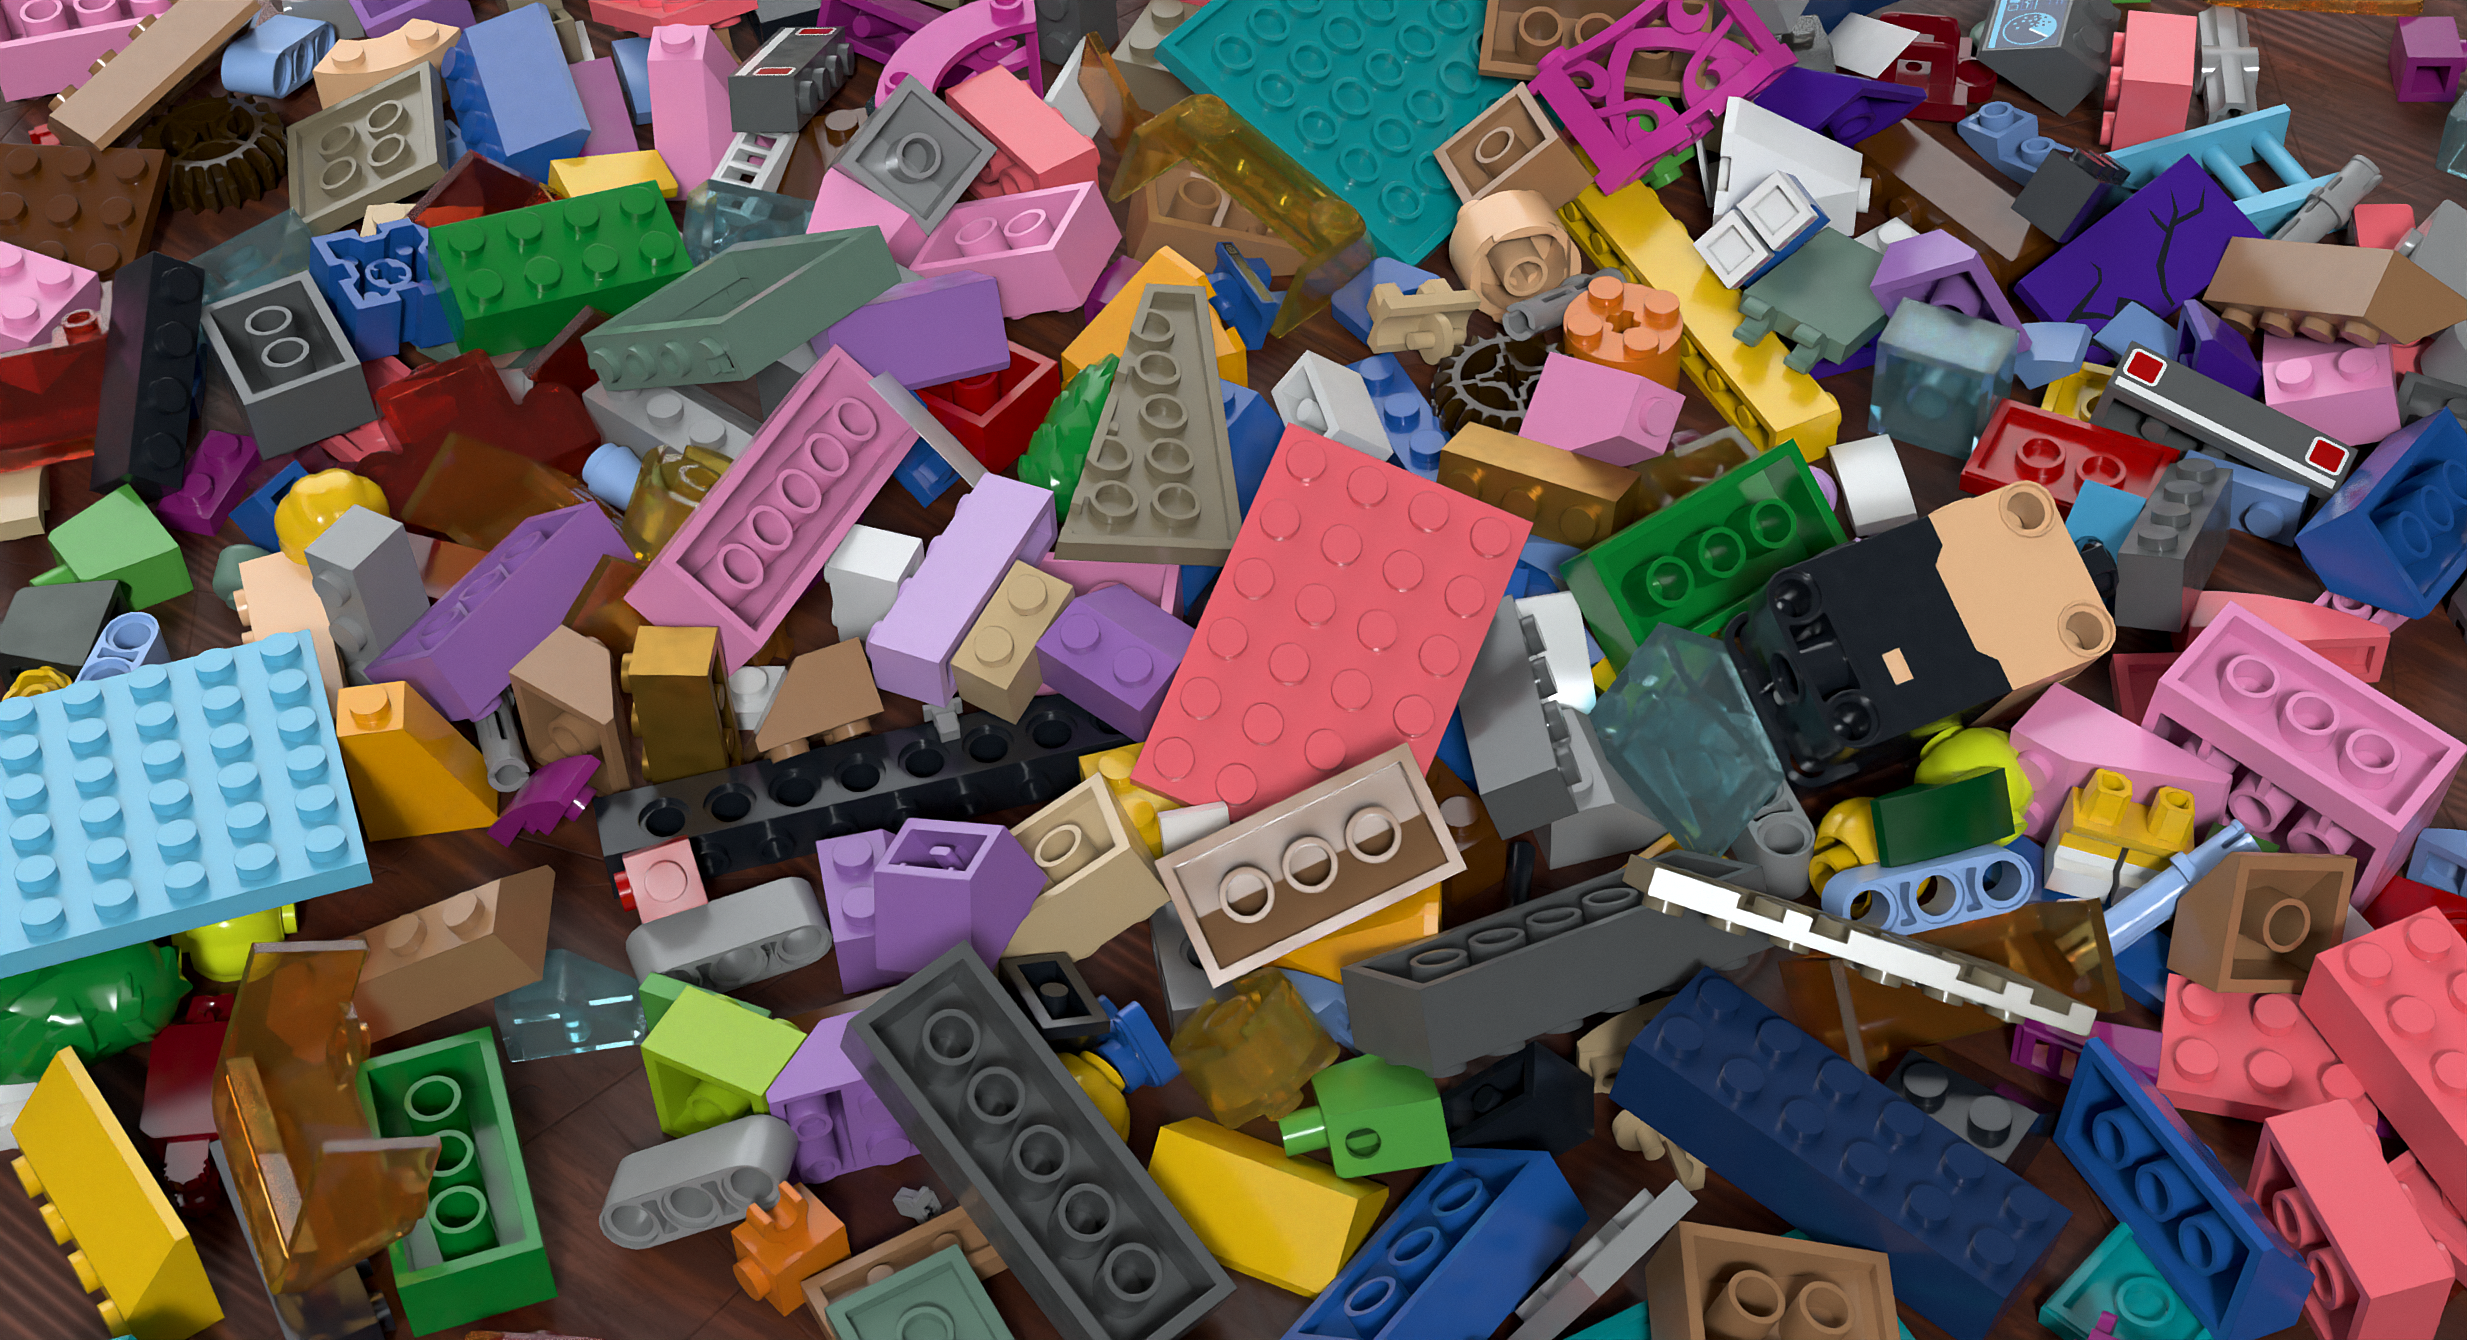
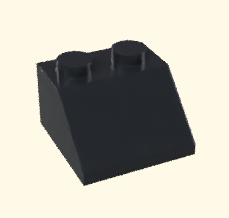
(1976, 1104)

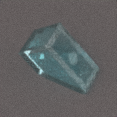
(571, 1010)

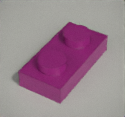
(210, 484)

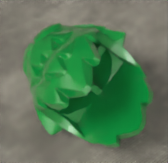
(1063, 440)
(90, 1003)

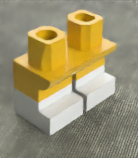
(2114, 842)

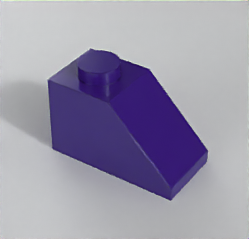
(2217, 350)

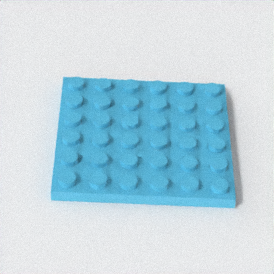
(170, 802)

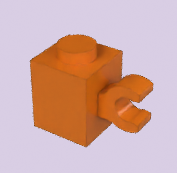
(787, 1246)

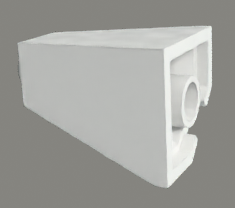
(1761, 142)

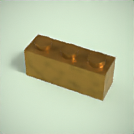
(1560, 491)
(681, 702)

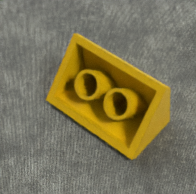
(1264, 1210)

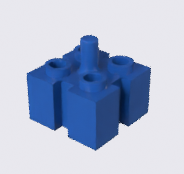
(380, 288)

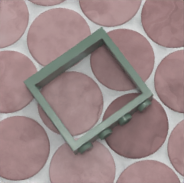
(743, 302)

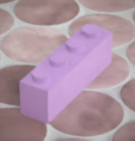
(955, 583)

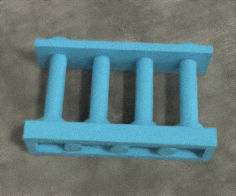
(2221, 150)

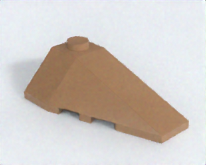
(1193, 215)

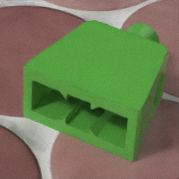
(122, 543)
(1370, 1119)

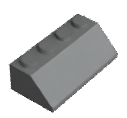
(668, 417)

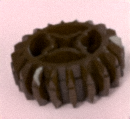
(218, 151)
(1489, 382)

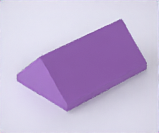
(926, 331)

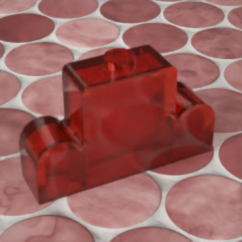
(471, 401)

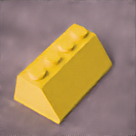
(109, 1209)

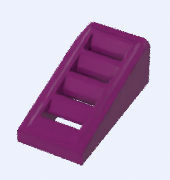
(2065, 1047)

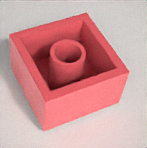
(2152, 79)

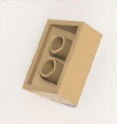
(1095, 871)

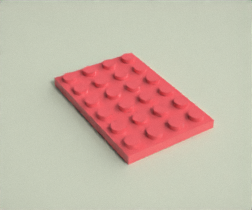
(1330, 630)

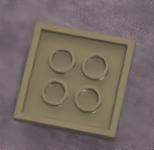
(368, 150)

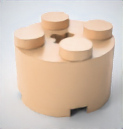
(1511, 249)

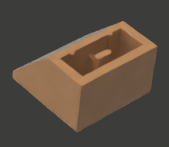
(817, 698)

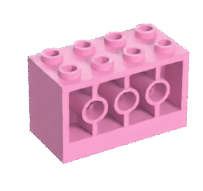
(2308, 747)

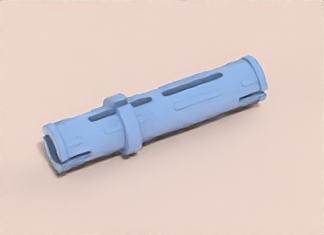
(2159, 897)

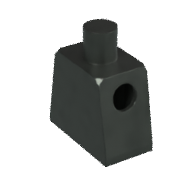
(56, 626)

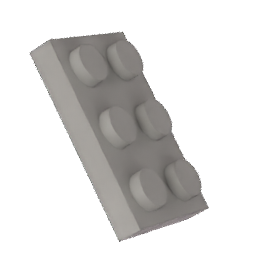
(1601, 1262)

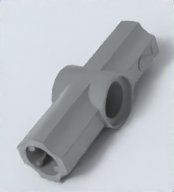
(2225, 64)

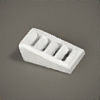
(766, 176)

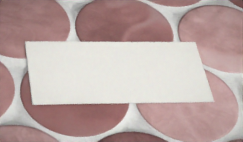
(928, 427)

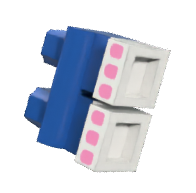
(1763, 232)

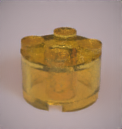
(666, 495)
(1253, 1049)

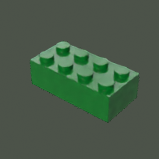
(530, 270)
(1703, 552)
(482, 1229)

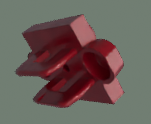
(1939, 64)

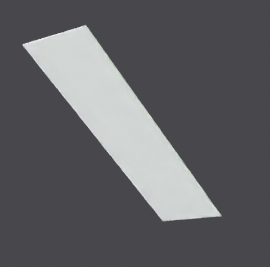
(1868, 44)

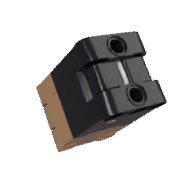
(1920, 634)

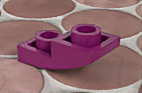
(547, 796)

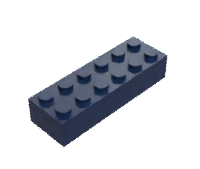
(1839, 1154)

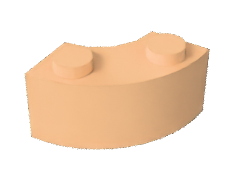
(358, 65)

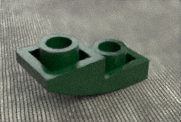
(1942, 817)

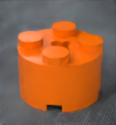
(1626, 329)

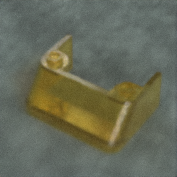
(1266, 184)

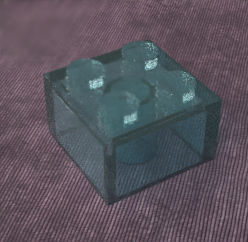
(1940, 377)

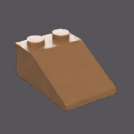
(1766, 1287)

